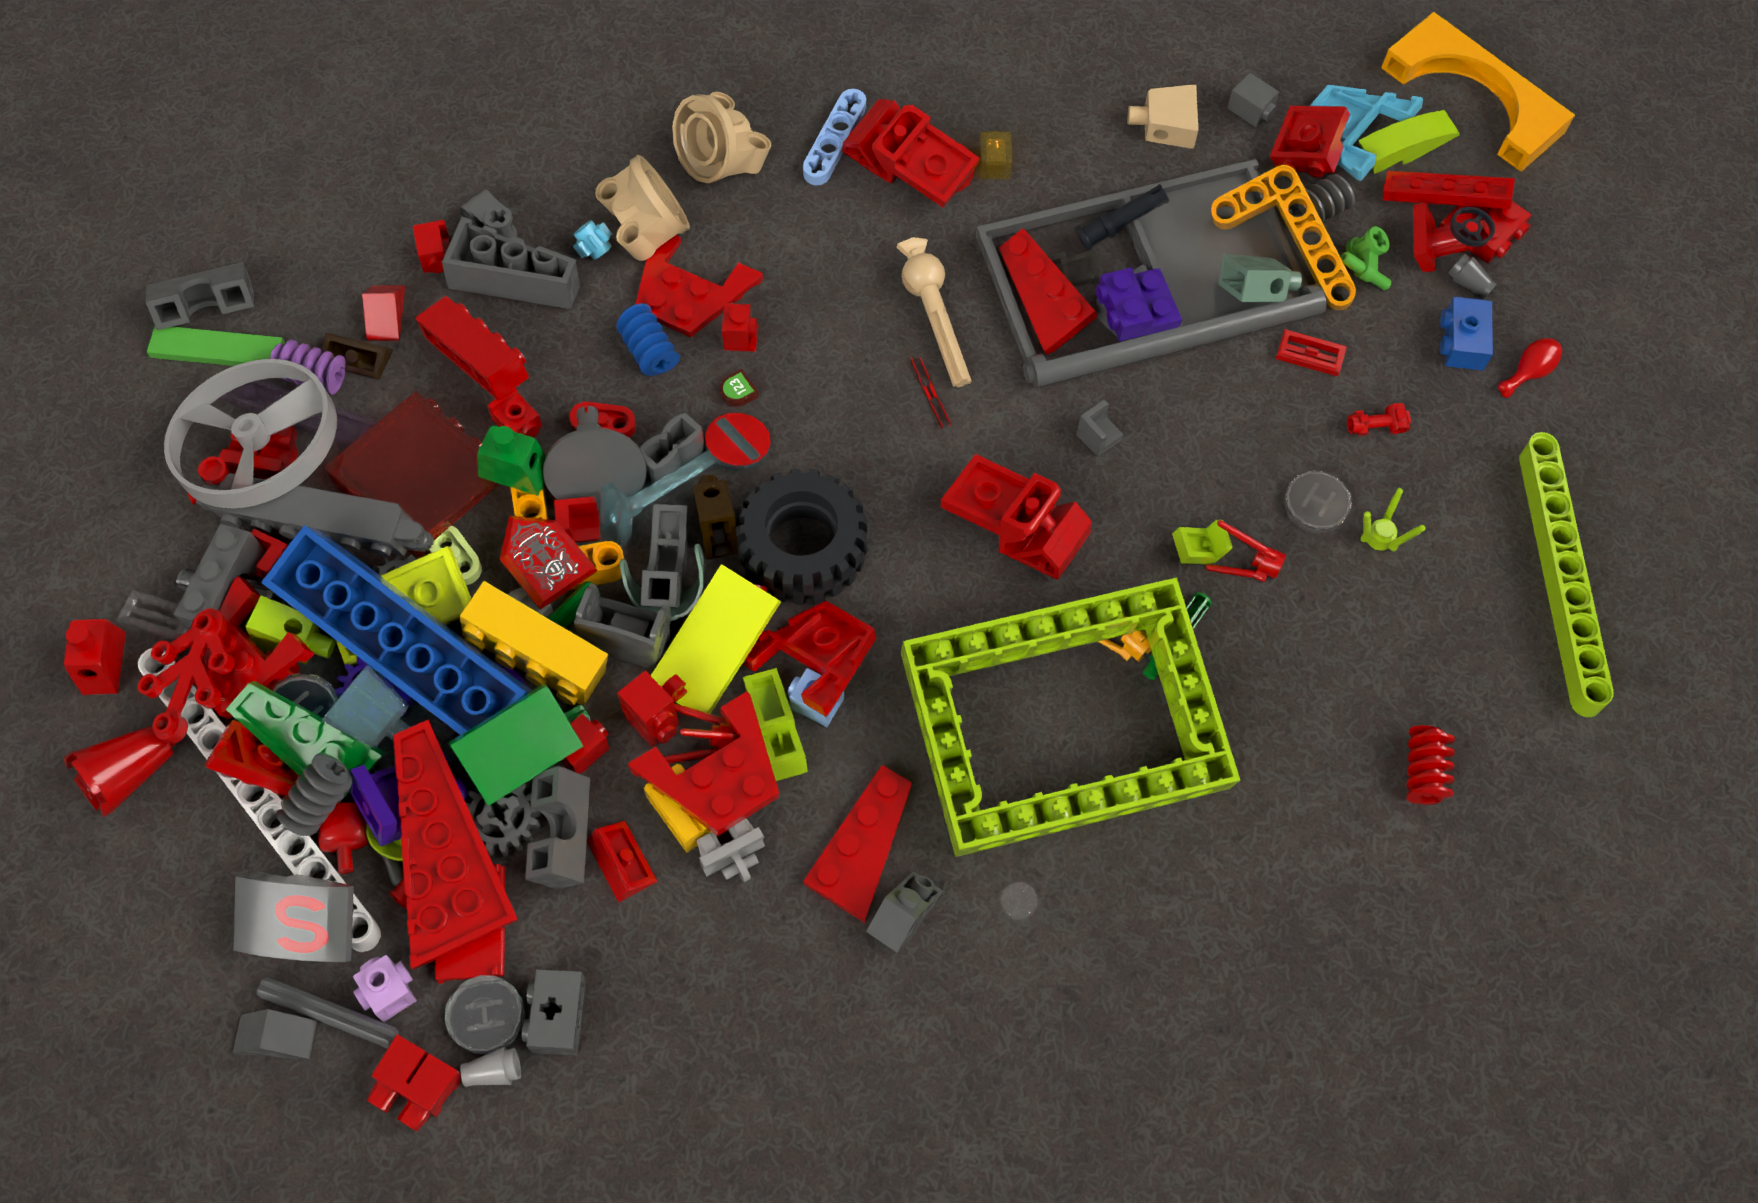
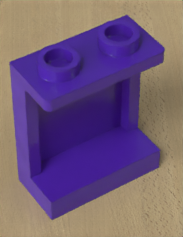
(379, 799)

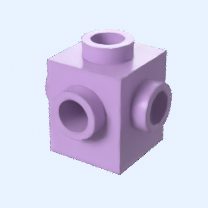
(384, 987)

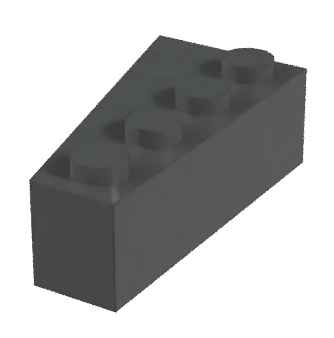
(507, 268)

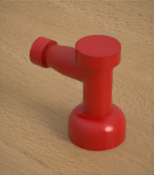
(212, 471)

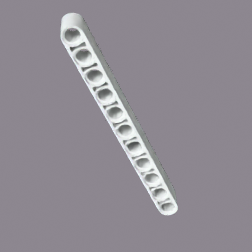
(263, 811)

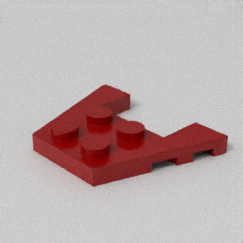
(684, 299)
(825, 642)
(249, 660)
(723, 785)

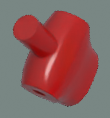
(342, 833)

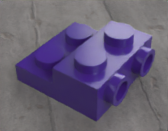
(1137, 303)

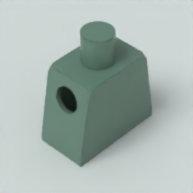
(1257, 278)

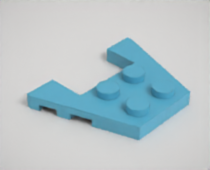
(1363, 110)

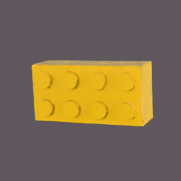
(533, 644)

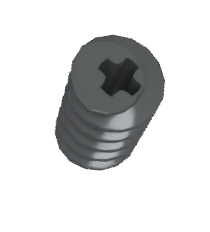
(1328, 196)
(314, 795)

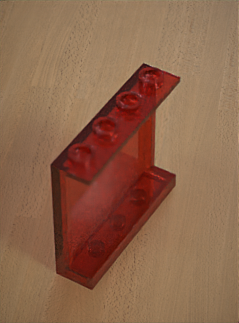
(417, 462)

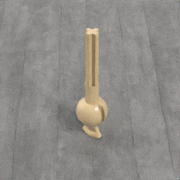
(923, 277)

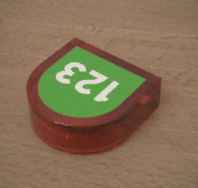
(738, 389)

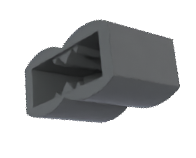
(673, 448)

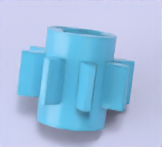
(592, 240)

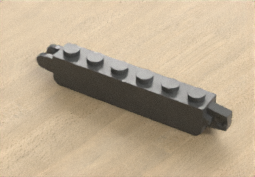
(344, 518)

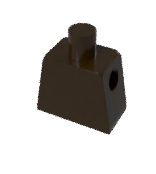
(715, 506)

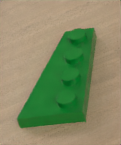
(297, 732)

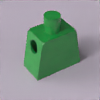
(511, 460)

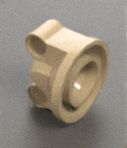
(716, 139)
(643, 207)

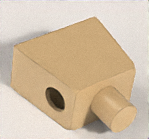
(1168, 116)

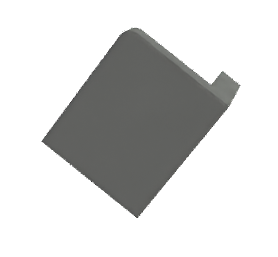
(1098, 430)

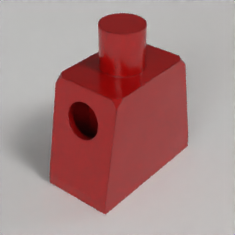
(91, 649)

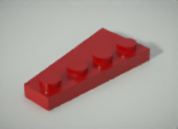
(858, 851)

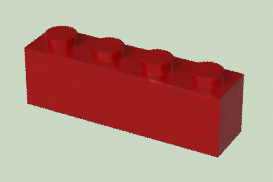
(473, 347)

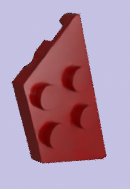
(250, 761)

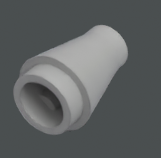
(494, 1068)

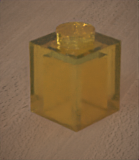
(995, 155)

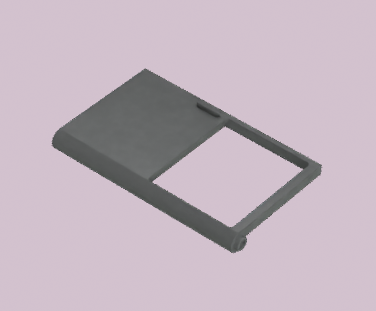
(1190, 255)

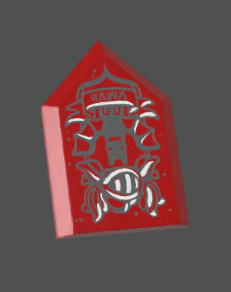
(543, 558)

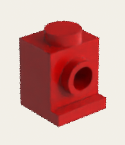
(432, 244)
(739, 328)
(515, 413)

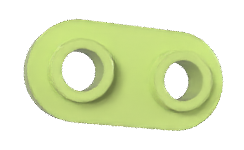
(462, 551)

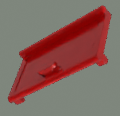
(477, 958)

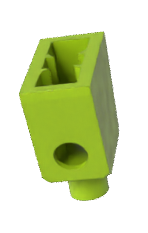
(273, 620)

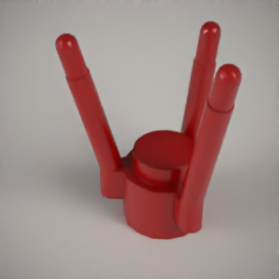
(1266, 558)
(718, 735)

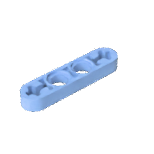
(835, 137)

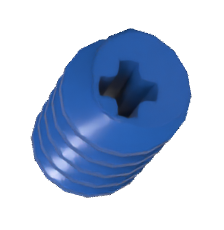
(647, 340)

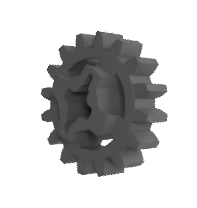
(514, 808)

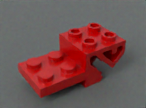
(908, 147)
(1021, 513)

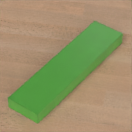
(210, 346)

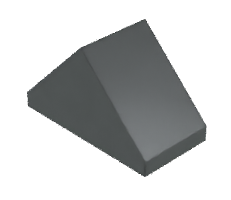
(275, 1035)

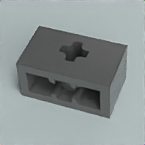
(563, 1032)

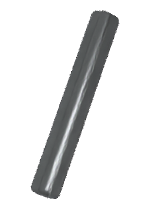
(326, 1012)

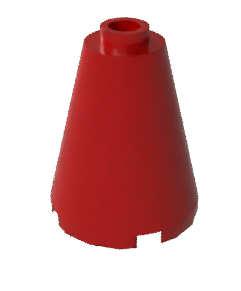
(117, 767)

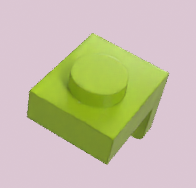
(1202, 544)

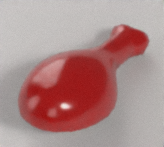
(1536, 362)

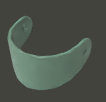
(689, 597)

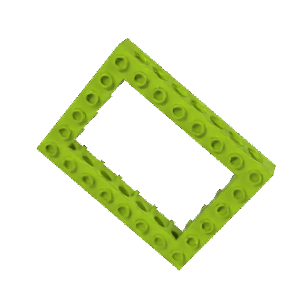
(1201, 734)

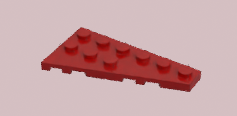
(446, 867)

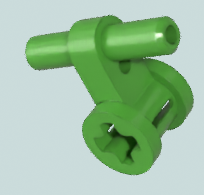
(1363, 255)

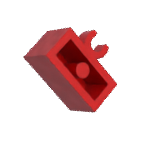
(652, 707)

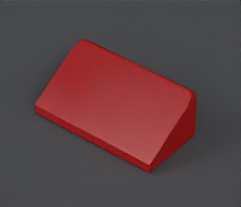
(620, 860)

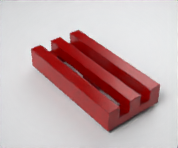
(1311, 357)

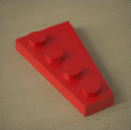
(1048, 296)

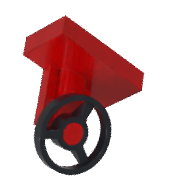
(1446, 240)

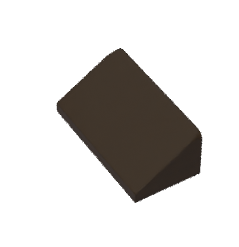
(359, 356)

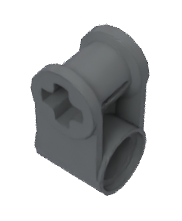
(488, 211)

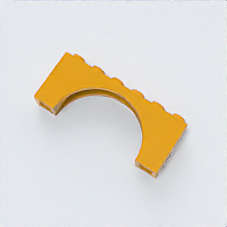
(1442, 48)

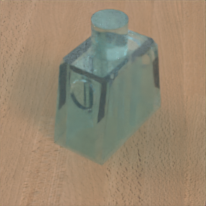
(368, 709)

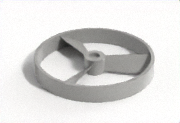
(255, 430)

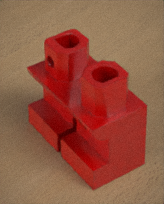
(270, 459)
(416, 1077)

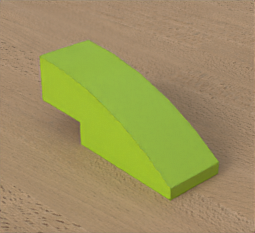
(1409, 139)
(776, 724)

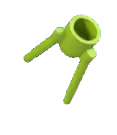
(1383, 531)

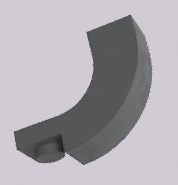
(666, 569)

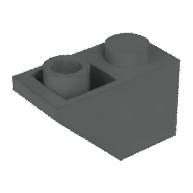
(904, 910)

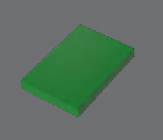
(516, 744)

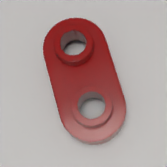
(608, 417)

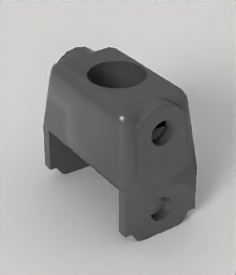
(623, 629)

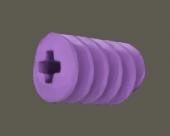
(324, 366)

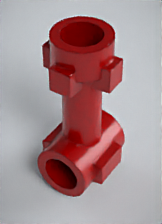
(1396, 418)

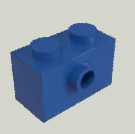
(1467, 333)

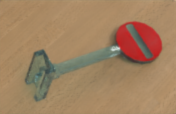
(730, 440)

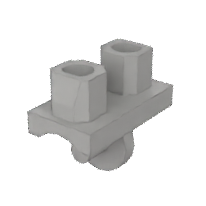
(744, 842)

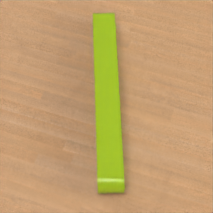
(1561, 586)

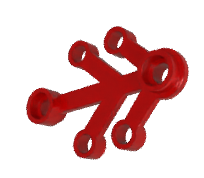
(206, 631)

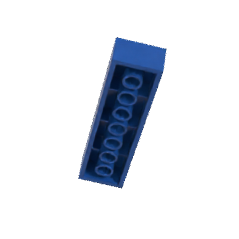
(391, 632)

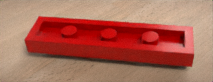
(1448, 189)

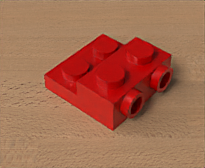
(1311, 139)
(1508, 225)

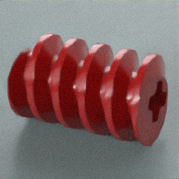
(1428, 765)

